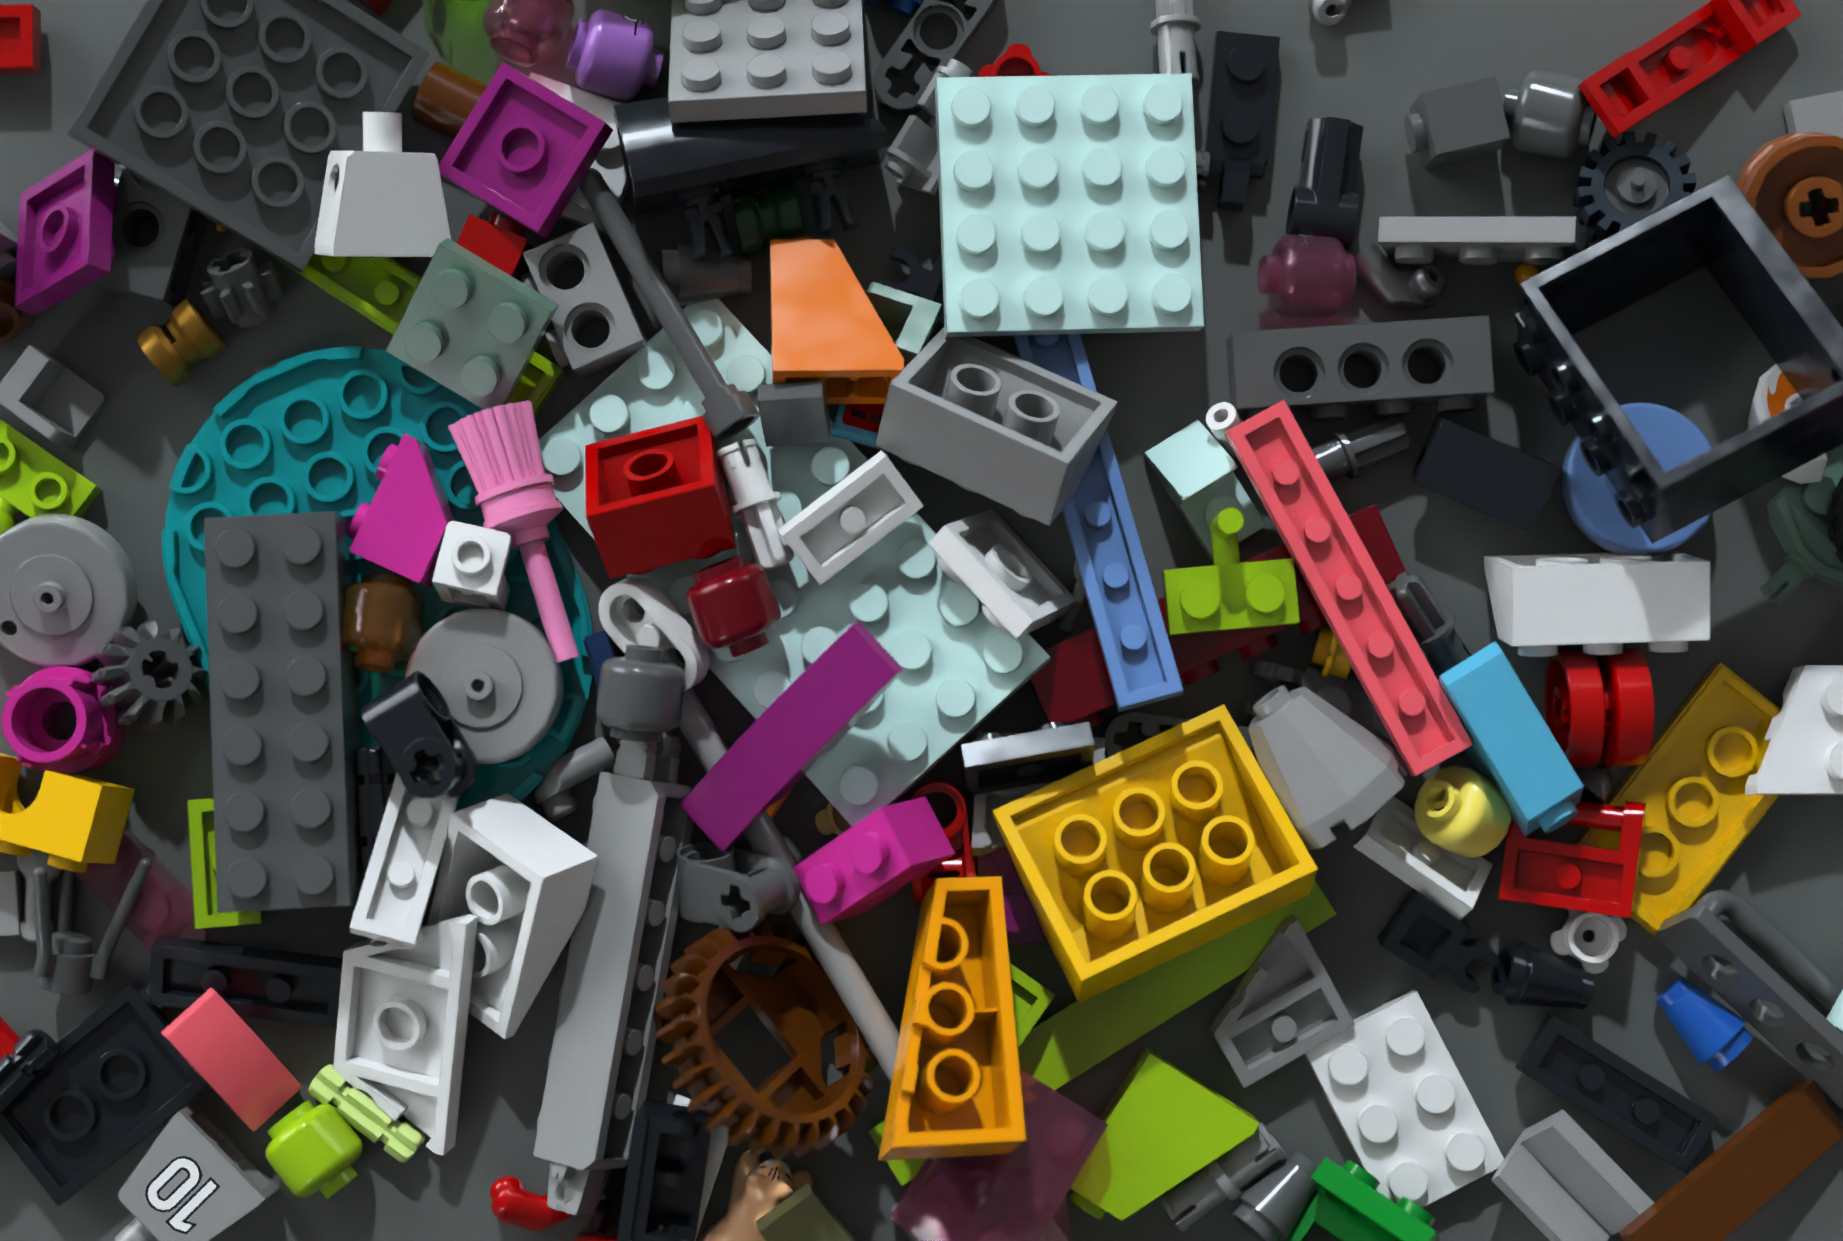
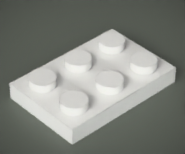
(1404, 1103)

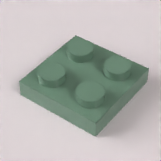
(471, 326)

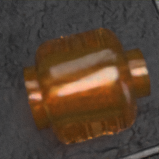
(382, 621)

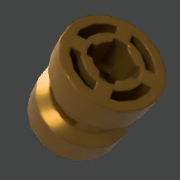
(181, 342)

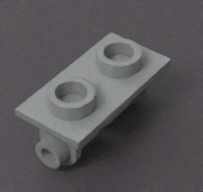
(915, 148)

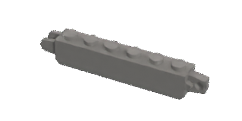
(614, 974)

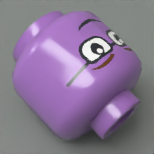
(614, 55)

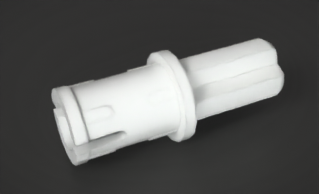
(756, 503)

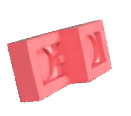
(232, 1059)

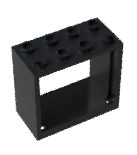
(1774, 298)

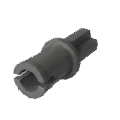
(1362, 448)
(1429, 622)

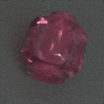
(527, 29)
(1307, 276)

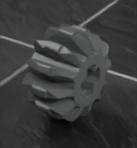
(137, 692)

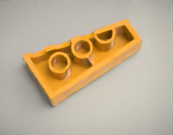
(957, 1041)

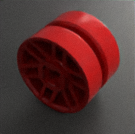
(1600, 707)

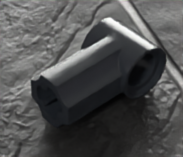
(1325, 192)

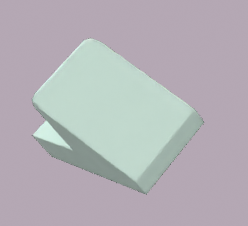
(1202, 482)

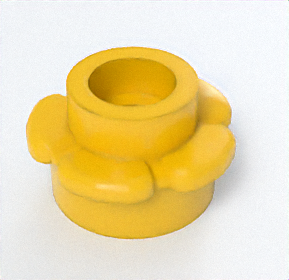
(1330, 655)

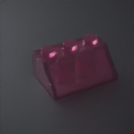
(1004, 1193)

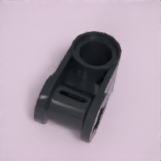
(414, 730)

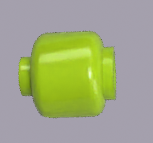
(314, 1150)

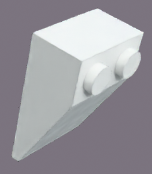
(528, 895)

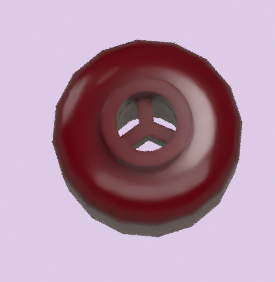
(733, 605)

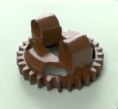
(798, 1007)

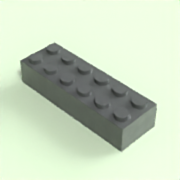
(282, 712)

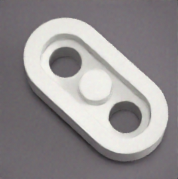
(658, 627)

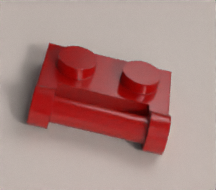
(1577, 874)

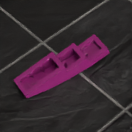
(791, 736)

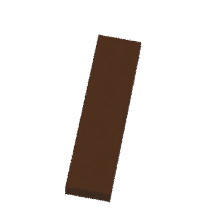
(1743, 1171)

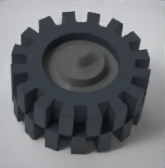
(1629, 184)

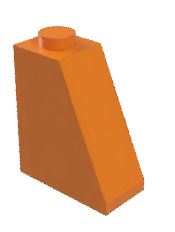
(827, 324)

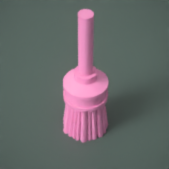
(519, 499)

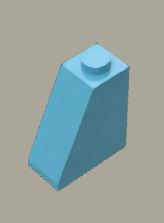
(1512, 741)

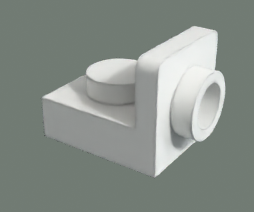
(473, 566)

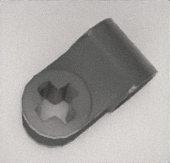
(733, 886)

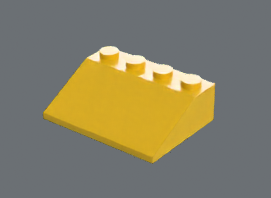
(1154, 852)

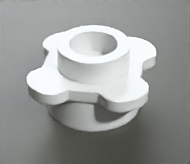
(1593, 954)

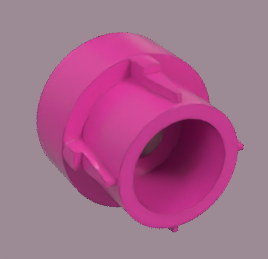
(31, 726)

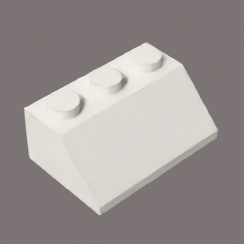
(1599, 601)

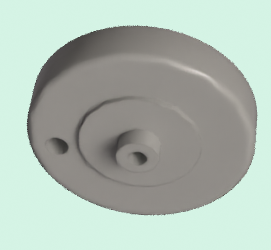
(62, 590)
(494, 679)

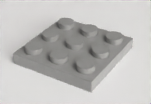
(765, 59)

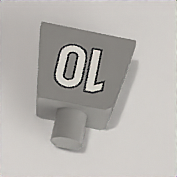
(192, 1183)

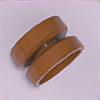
(1777, 182)

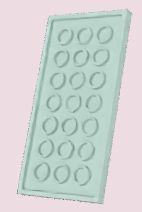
(932, 627)

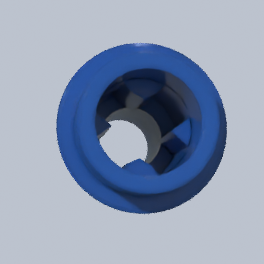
(1704, 1024)

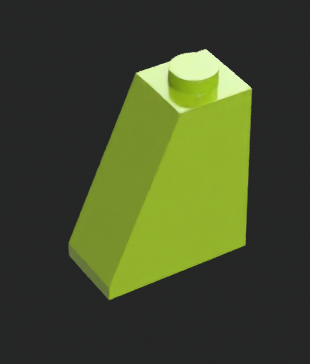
(1156, 1136)

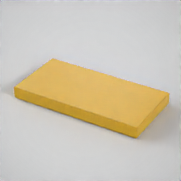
(1694, 794)

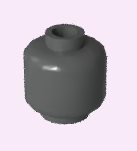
(1549, 115)
(640, 694)

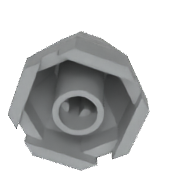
(1322, 763)

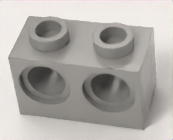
(596, 296)

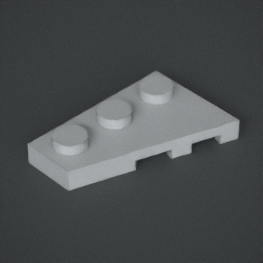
(1481, 239)

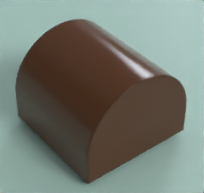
(446, 99)

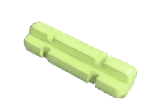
(361, 1113)

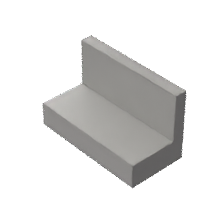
(1568, 1183)

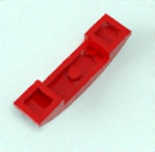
(1682, 59)

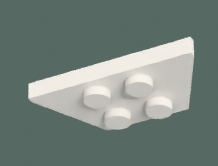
(1805, 737)
(408, 1025)

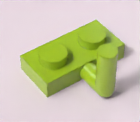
(1230, 592)

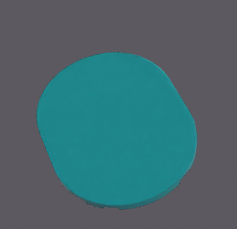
(312, 442)

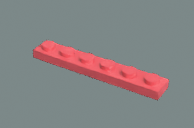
(1348, 588)

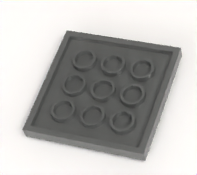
(244, 105)

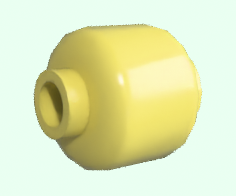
(1462, 812)

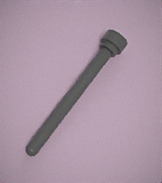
(725, 407)

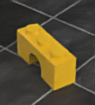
(71, 818)

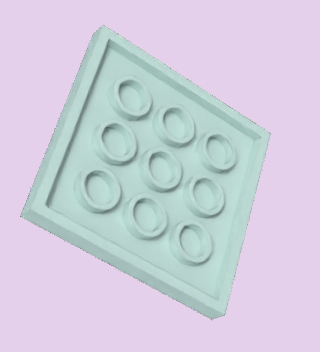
(1068, 204)

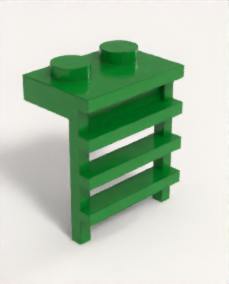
(1354, 1210)

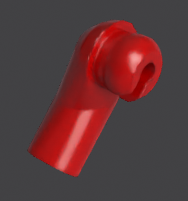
(522, 1208)

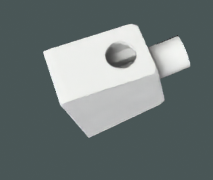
(381, 197)

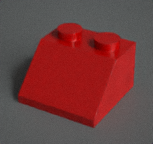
(657, 498)

